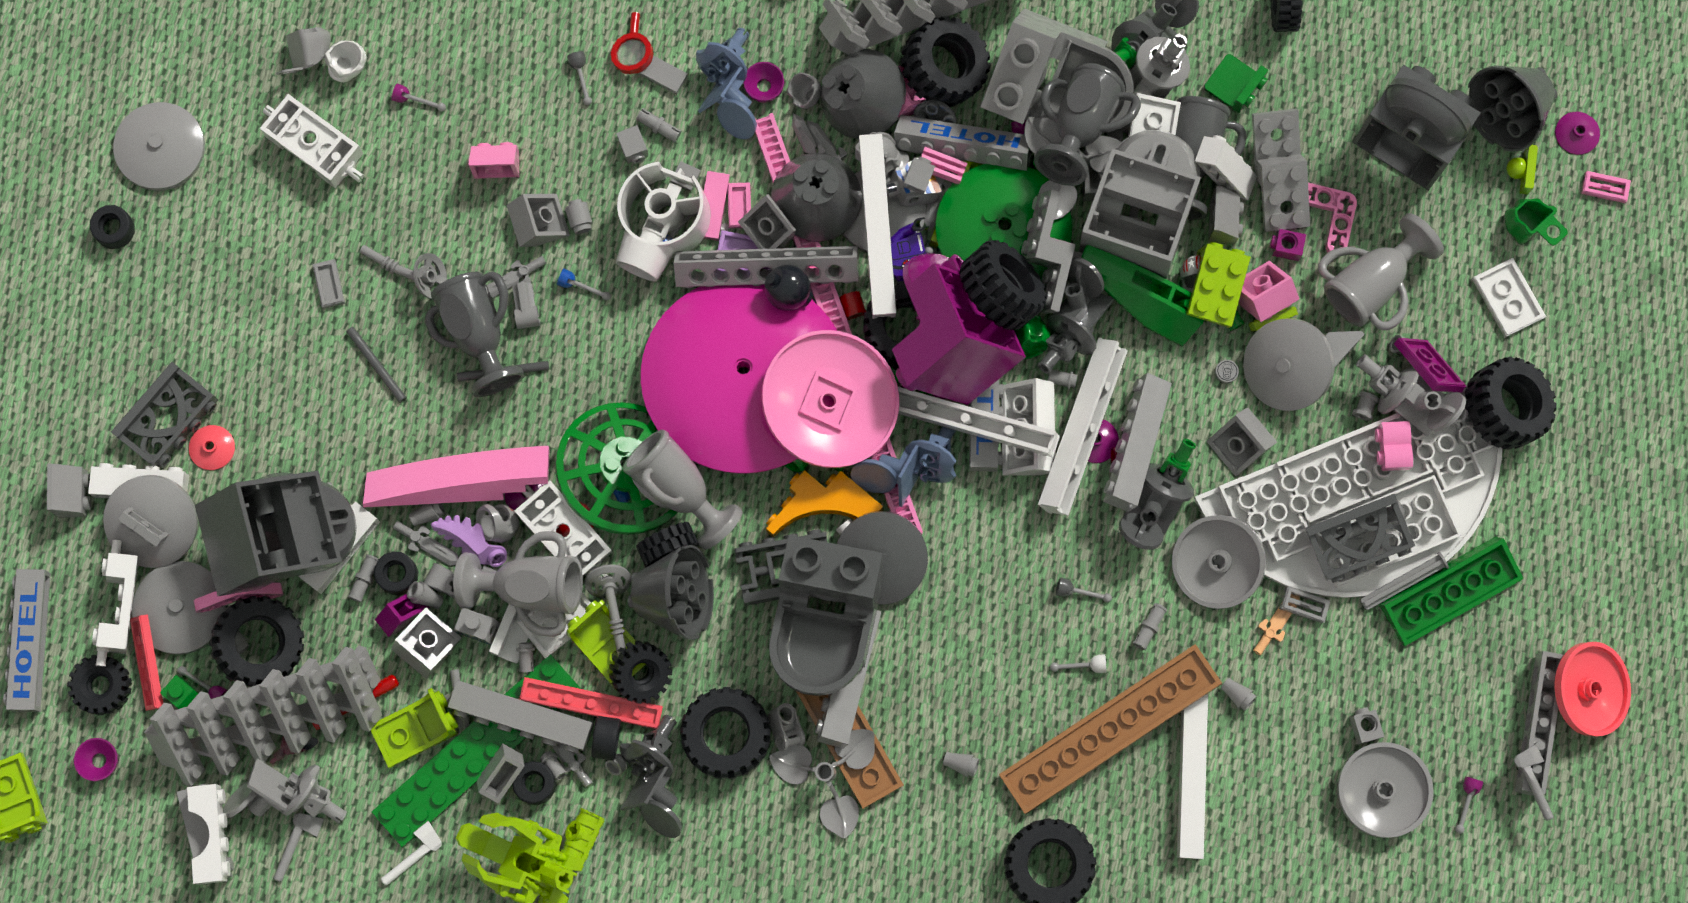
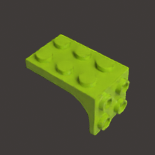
(1218, 284)
(594, 638)
(414, 728)
(19, 800)

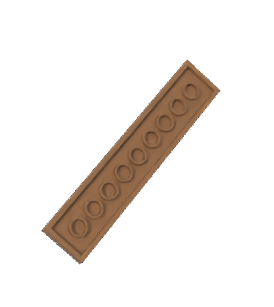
(1110, 729)

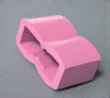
(1394, 446)

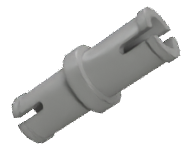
(658, 125)
(363, 578)
(1149, 626)

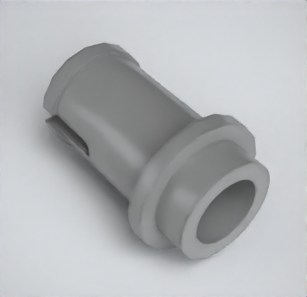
(1063, 378)
(526, 656)
(550, 760)

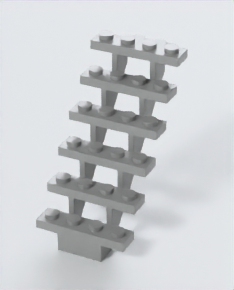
(882, 20)
(350, 669)

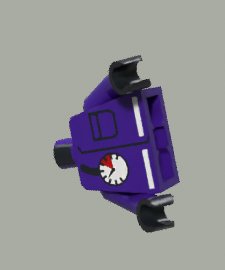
(905, 245)

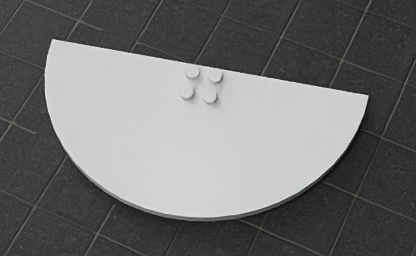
(1441, 497)

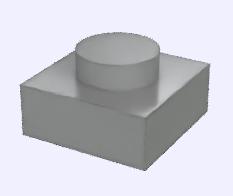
(689, 172)

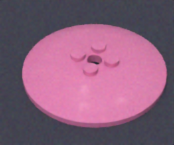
(856, 380)

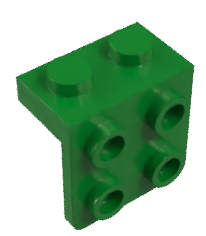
(1235, 82)

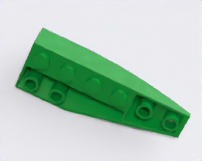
(1146, 296)

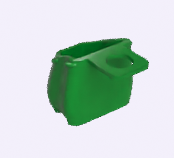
(1530, 217)
(1033, 337)

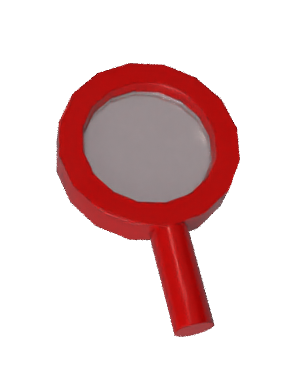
(633, 50)

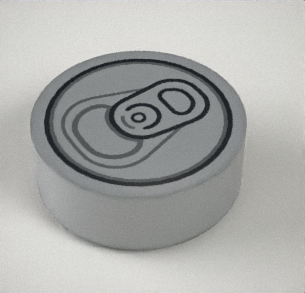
(1226, 371)

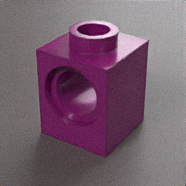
(1296, 239)

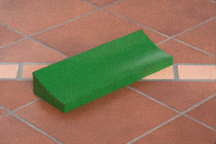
(1452, 590)

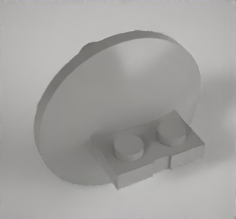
(151, 520)

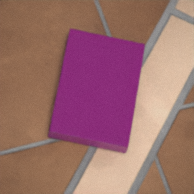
(1430, 365)

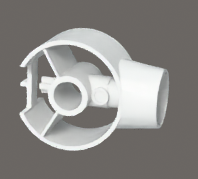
(648, 254)

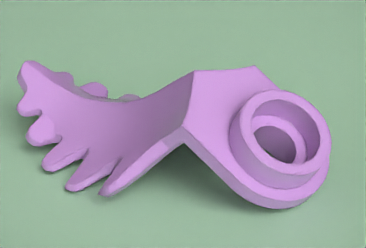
(470, 539)

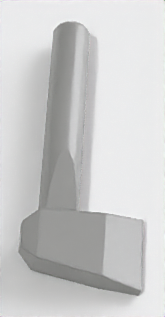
(1524, 761)
(301, 823)

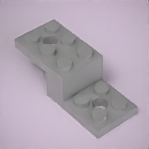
(1281, 170)
(1048, 251)

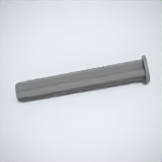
(1404, 581)

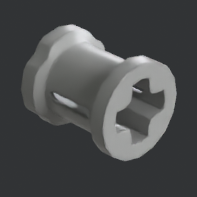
(1365, 406)

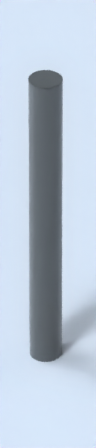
(376, 364)
(528, 367)

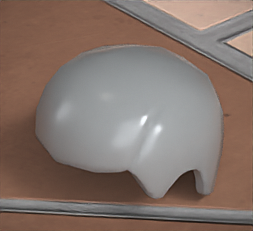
(804, 90)

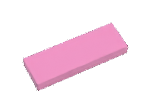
(716, 192)

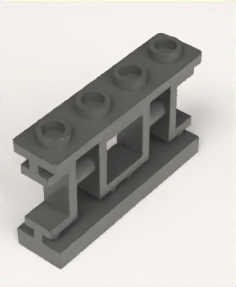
(766, 544)

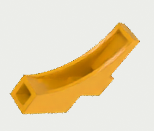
(811, 498)

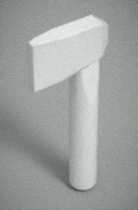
(431, 842)

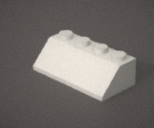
(1034, 404)

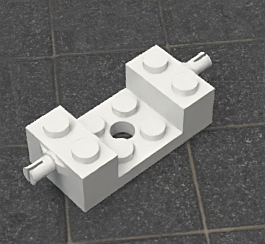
(330, 154)
(547, 511)
(121, 570)

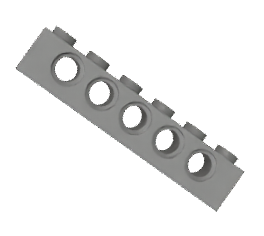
(1540, 718)

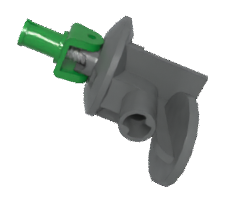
(1134, 32)
(1160, 499)

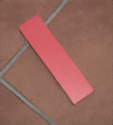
(146, 662)

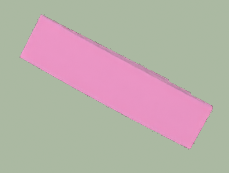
(458, 478)

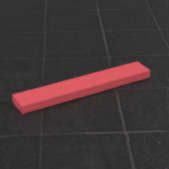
(590, 702)

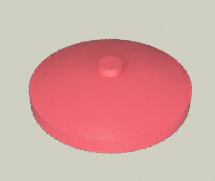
(1592, 689)

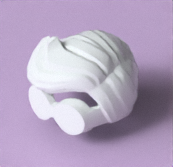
(345, 60)

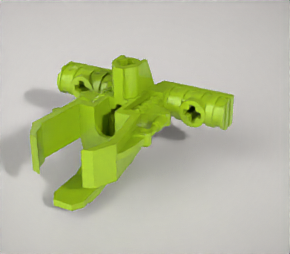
(528, 861)

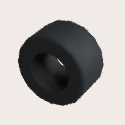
(122, 236)
(382, 567)
(605, 738)
(547, 790)

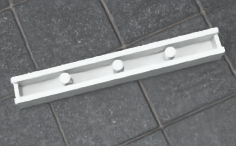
(877, 225)
(978, 422)
(1082, 427)
(1192, 780)

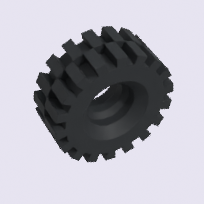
(1286, 15)
(665, 542)
(82, 682)
(651, 683)

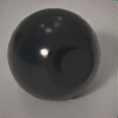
(788, 288)

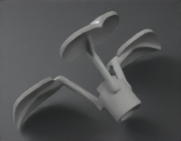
(1043, 132)
(793, 766)

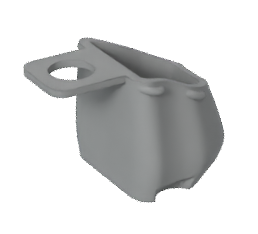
(306, 48)

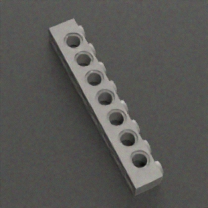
(755, 259)

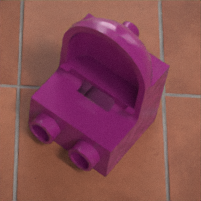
(955, 346)

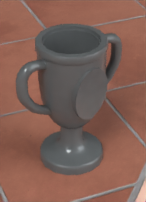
(1082, 117)
(1202, 118)
(474, 326)

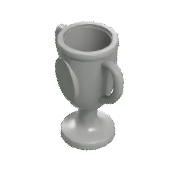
(1378, 274)
(674, 482)
(526, 582)

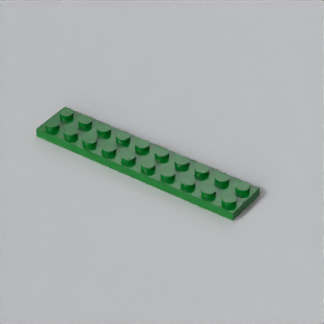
(456, 766)

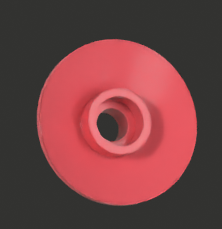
(221, 452)

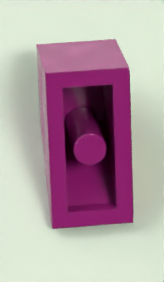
(398, 615)

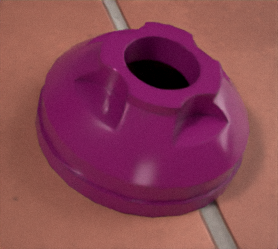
(768, 72)
(84, 759)

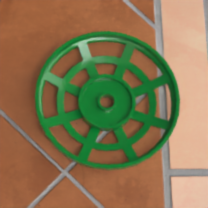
(609, 469)

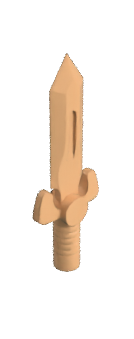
(1277, 622)

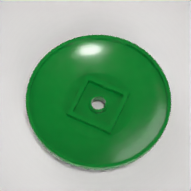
(982, 199)

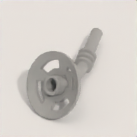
(423, 277)
(611, 591)

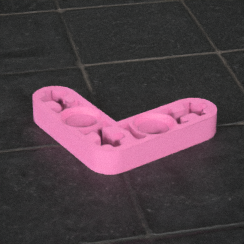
(1334, 205)
(212, 601)

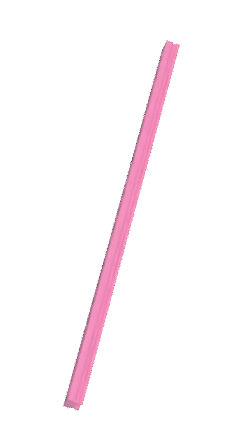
(824, 294)

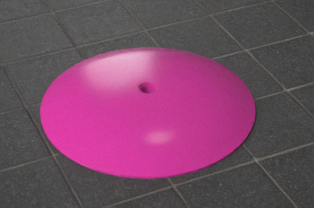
(694, 376)

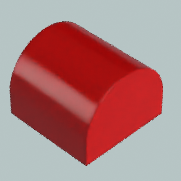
(852, 305)

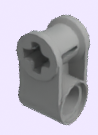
(441, 580)
(786, 728)

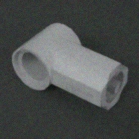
(526, 312)

